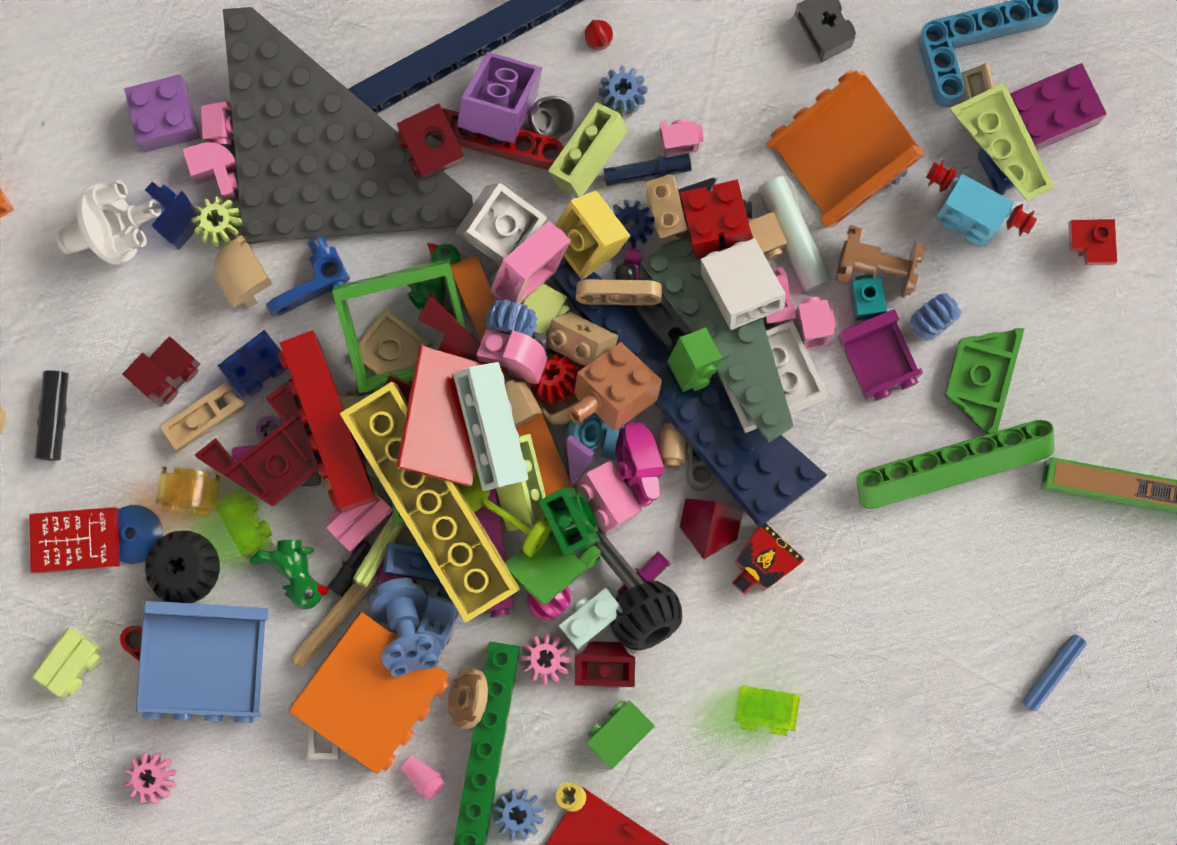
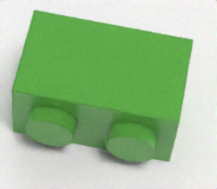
(694, 360)
(620, 733)

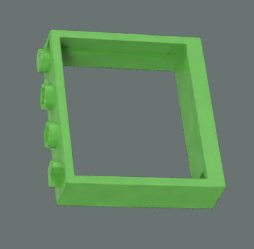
(380, 283)

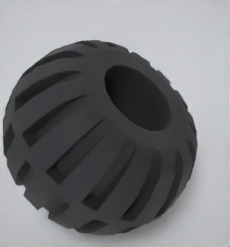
(200, 565)
(648, 615)

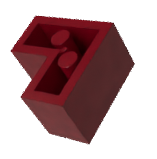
(162, 372)

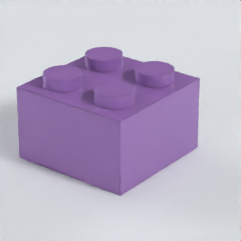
(162, 113)

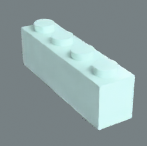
(490, 426)

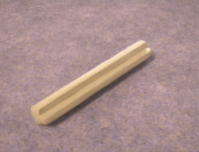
(330, 623)

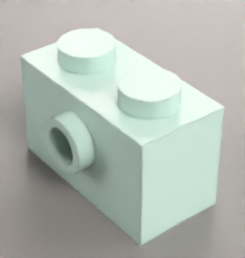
(590, 618)

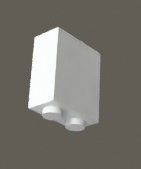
(742, 283)

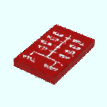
(74, 540)

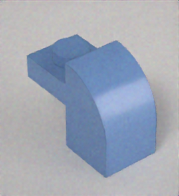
(439, 616)

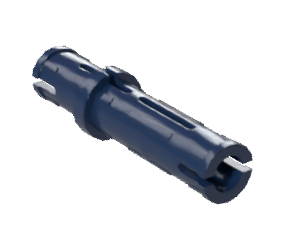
(647, 169)

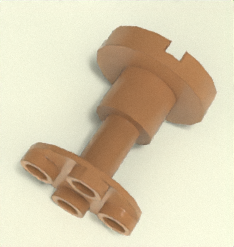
(868, 259)

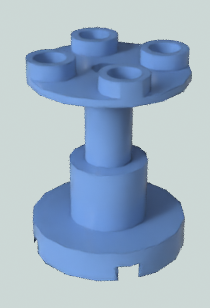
(399, 605)

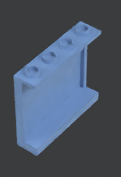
(200, 661)

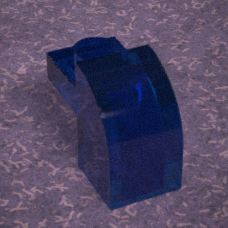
(176, 220)

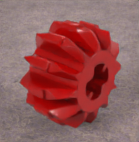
(556, 380)

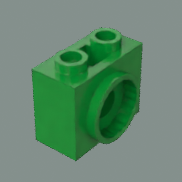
(570, 520)

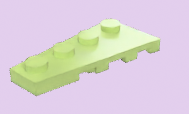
(1003, 136)

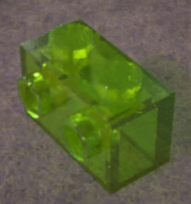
(244, 524)
(766, 709)

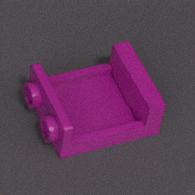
(879, 356)

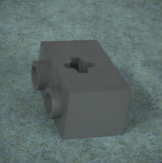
(825, 40)

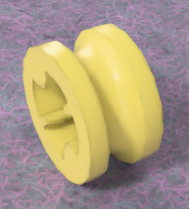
(579, 796)

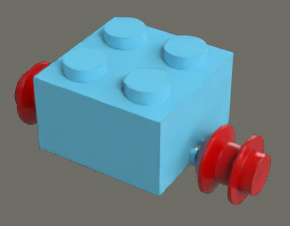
(975, 208)

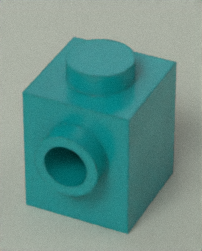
(867, 297)

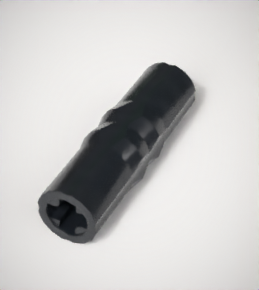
(52, 415)

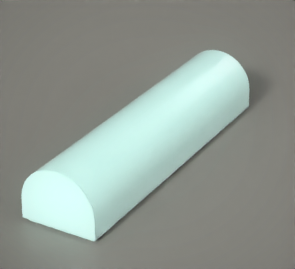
(800, 244)

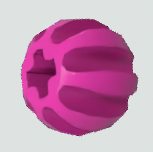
(553, 608)

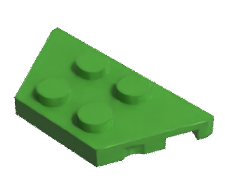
(983, 376)

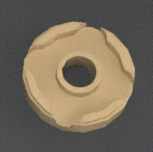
(468, 698)

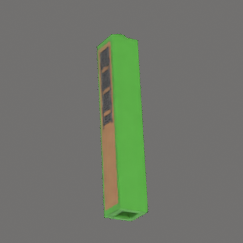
(1110, 485)

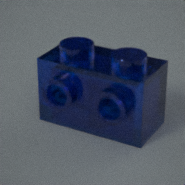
(253, 364)

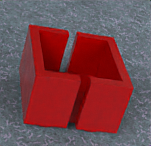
(714, 215)

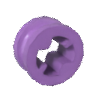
(265, 422)

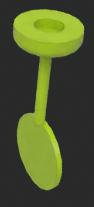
(477, 499)

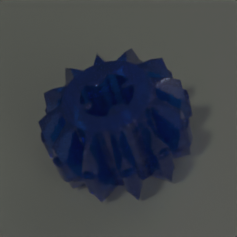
(641, 225)

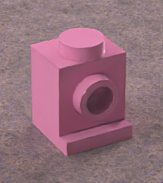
(217, 123)
(680, 137)

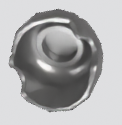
(551, 116)

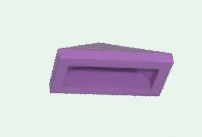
(577, 458)

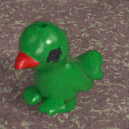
(436, 287)
(292, 563)

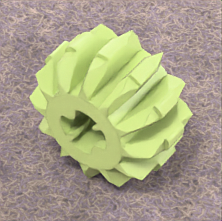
(210, 213)

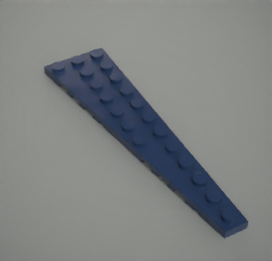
(756, 473)

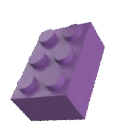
(499, 97)

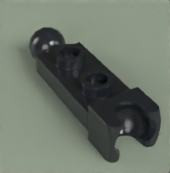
(658, 318)

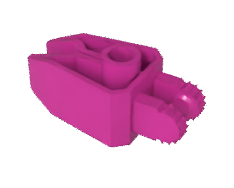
(639, 462)

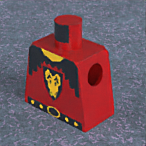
(765, 560)

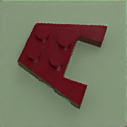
(455, 341)
(277, 462)

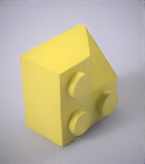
(593, 233)

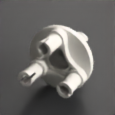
(107, 224)

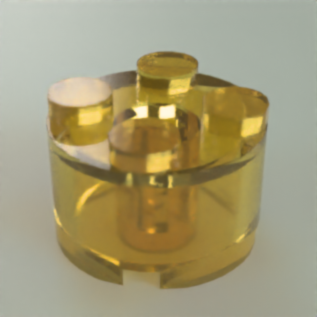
(188, 490)

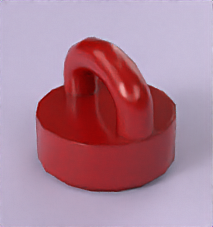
(598, 34)

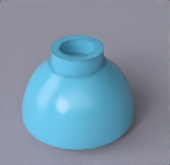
(587, 432)

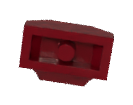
(605, 665)

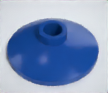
(147, 528)

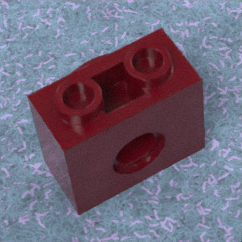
(425, 159)

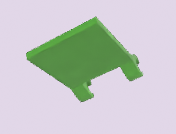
(549, 570)

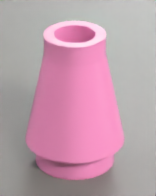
(424, 779)

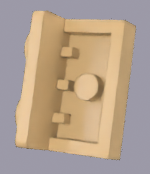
(667, 207)

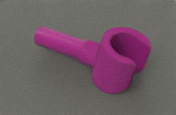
(633, 257)

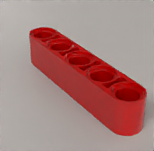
(505, 149)

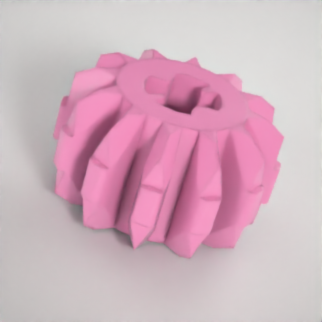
(535, 656)
(158, 771)

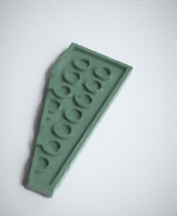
(745, 351)

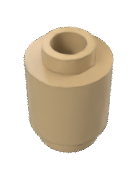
(672, 447)

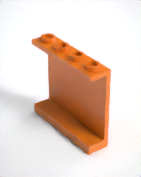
(846, 146)
(360, 702)

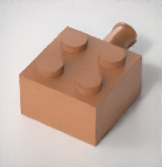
(614, 388)

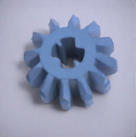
(633, 86)
(510, 316)
(935, 316)
(513, 823)

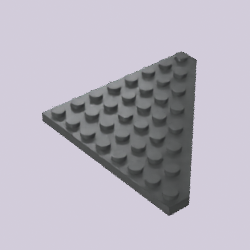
(314, 152)

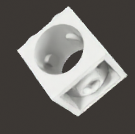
(499, 222)

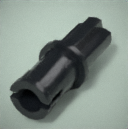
(345, 576)

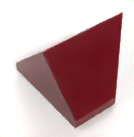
(710, 525)

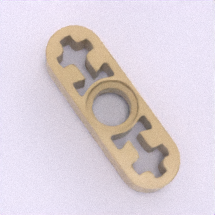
(618, 292)

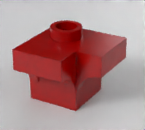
(1094, 240)

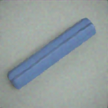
(1054, 672)

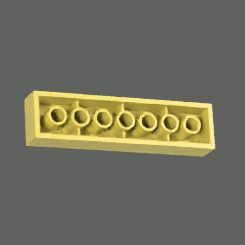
(431, 509)

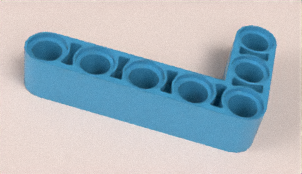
(976, 32)

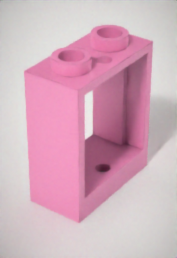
(530, 264)

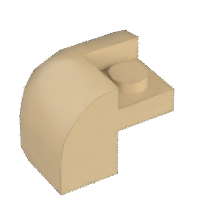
(240, 273)

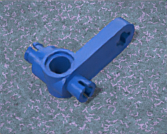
(322, 258)

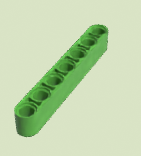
(955, 464)

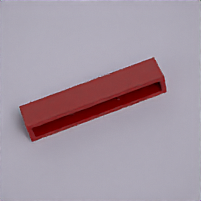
(322, 411)

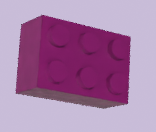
(1059, 106)

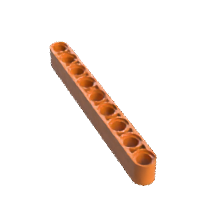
(478, 300)

